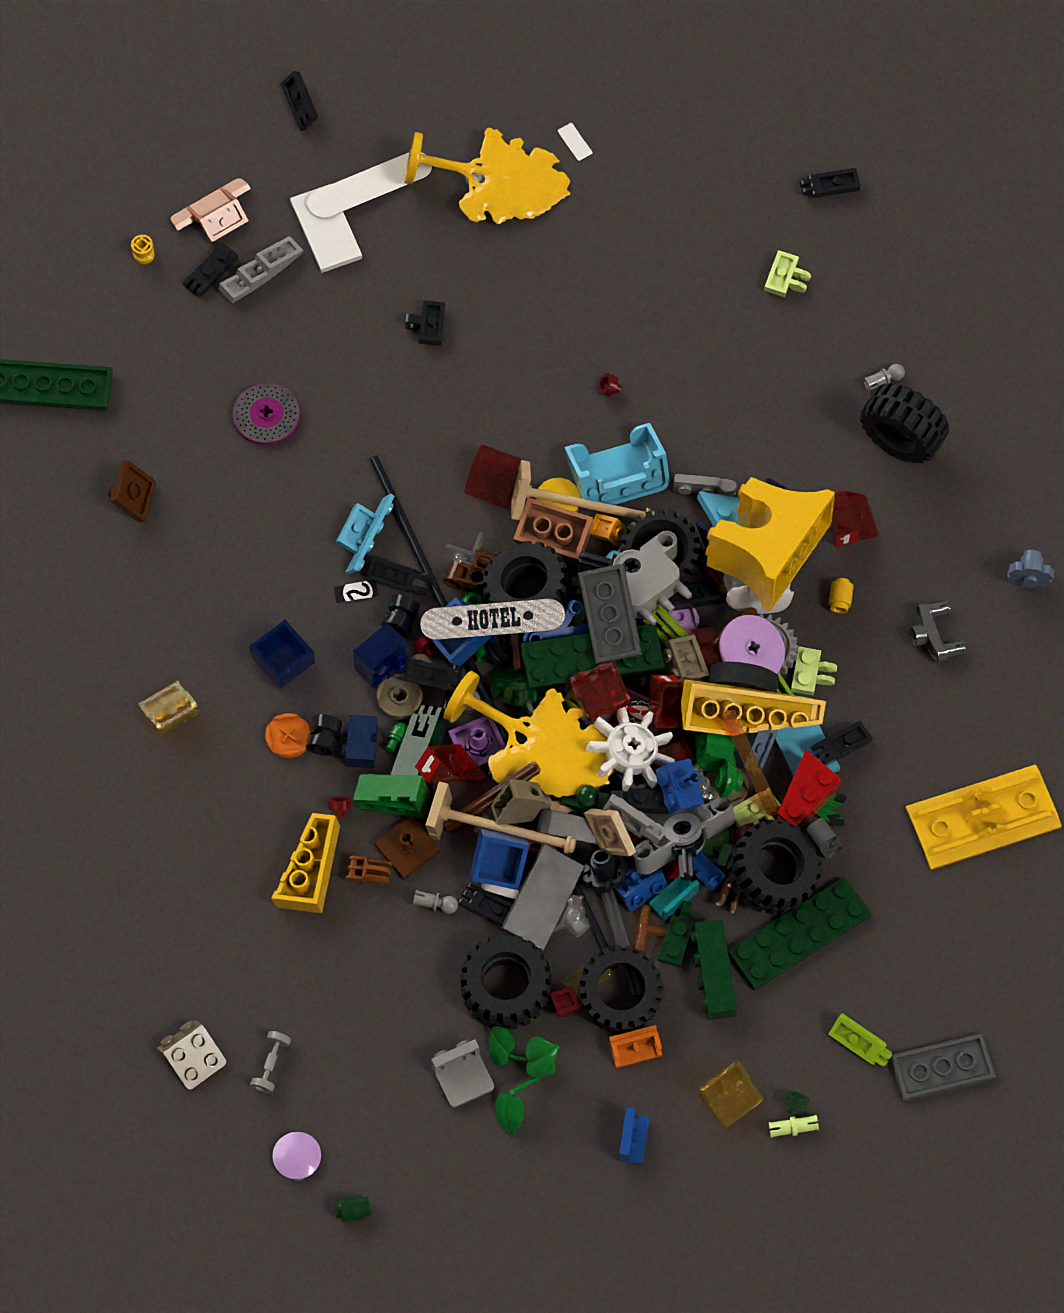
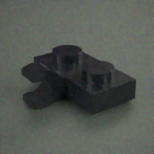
(430, 322)

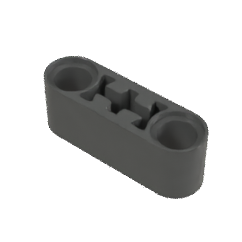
(565, 825)
(824, 838)

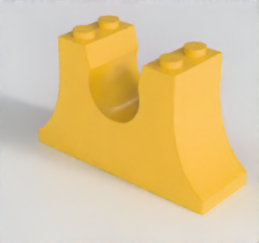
(775, 537)

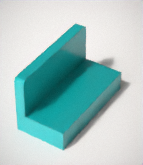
(672, 897)

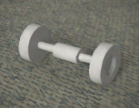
(277, 1039)

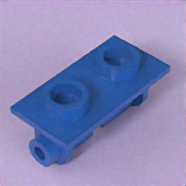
(707, 871)

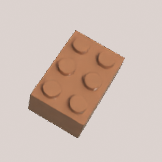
(555, 527)

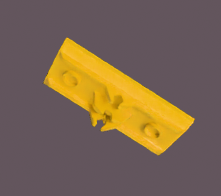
(983, 817)

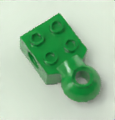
(716, 756)

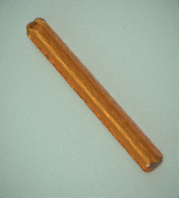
(750, 762)

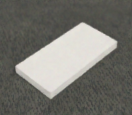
(327, 237)

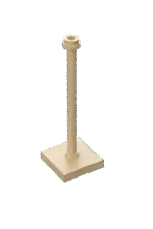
(524, 490)
(442, 811)
(610, 832)

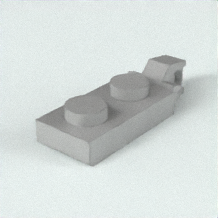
(635, 820)

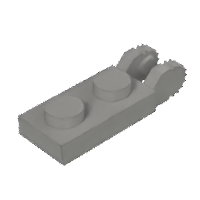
(694, 484)

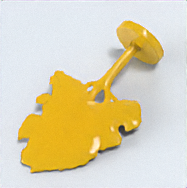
(513, 181)
(551, 742)

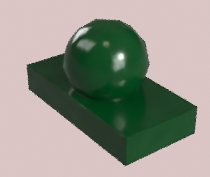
(586, 798)

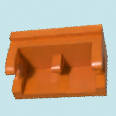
(635, 1046)

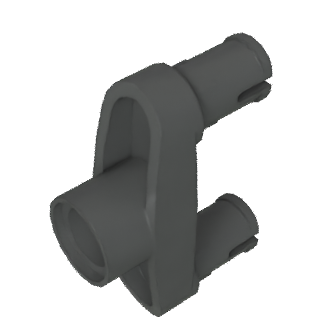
(926, 632)

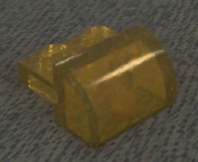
(169, 708)
(730, 1094)

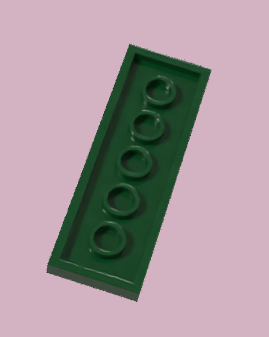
(55, 384)
(558, 659)
(799, 933)

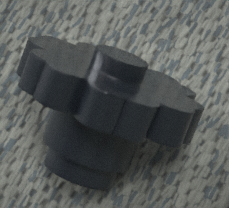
(604, 871)

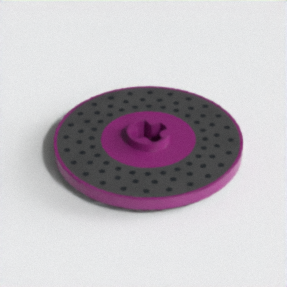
(250, 410)

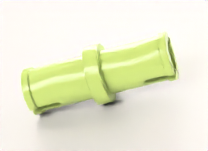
(793, 1126)

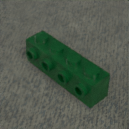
(714, 968)

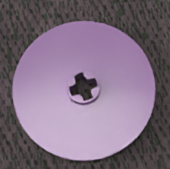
(753, 632)

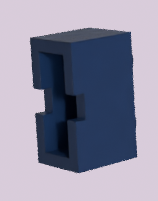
(361, 740)

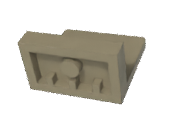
(684, 658)

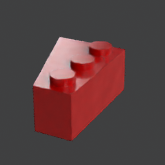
(808, 791)

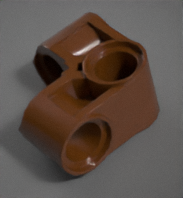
(462, 575)

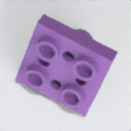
(475, 736)

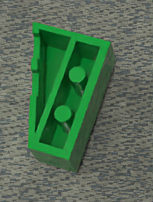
(393, 794)

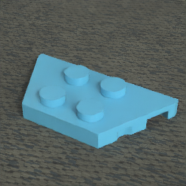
(719, 507)

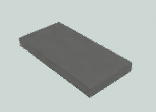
(610, 613)
(542, 896)
(942, 1067)

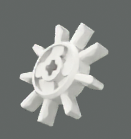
(630, 748)

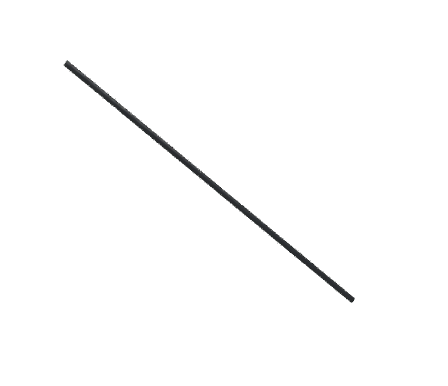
(470, 663)

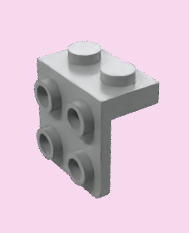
(462, 1073)

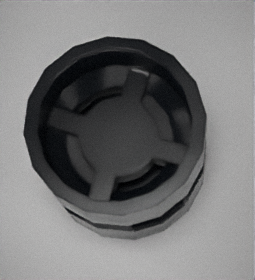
(402, 612)
(324, 734)

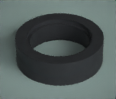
(744, 674)

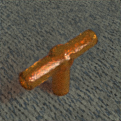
(644, 929)

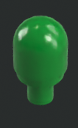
(396, 736)

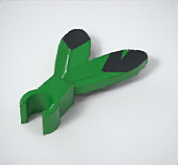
(830, 816)

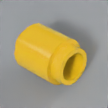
(840, 595)

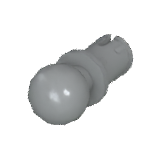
(895, 372)
(447, 904)

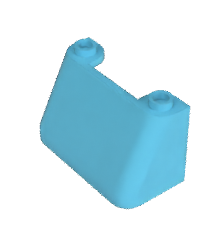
(621, 471)

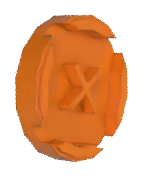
(287, 735)

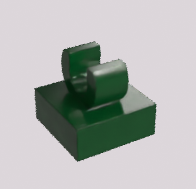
(722, 860)

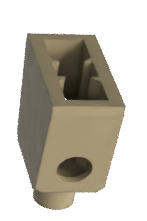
(519, 802)

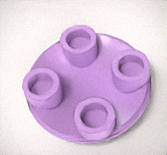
(296, 1155)

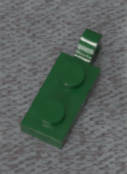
(511, 691)
(677, 937)

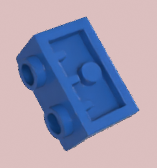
(640, 887)
(633, 1137)

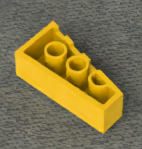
(308, 874)

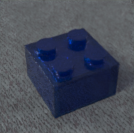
(282, 654)
(380, 655)

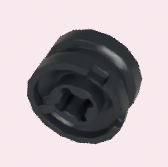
(499, 649)

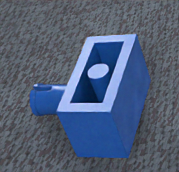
(680, 786)

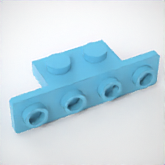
(360, 530)

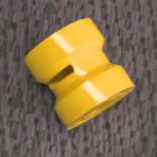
(142, 249)

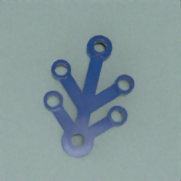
(562, 630)

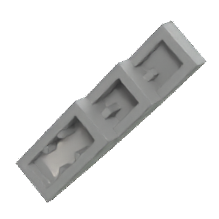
(262, 269)

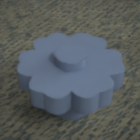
(1030, 571)

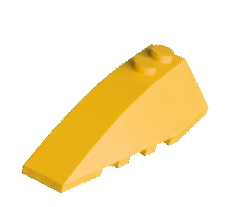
(756, 709)

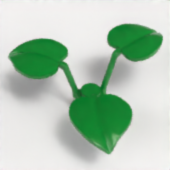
(540, 1059)

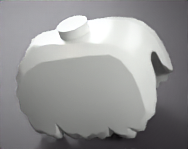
(743, 597)

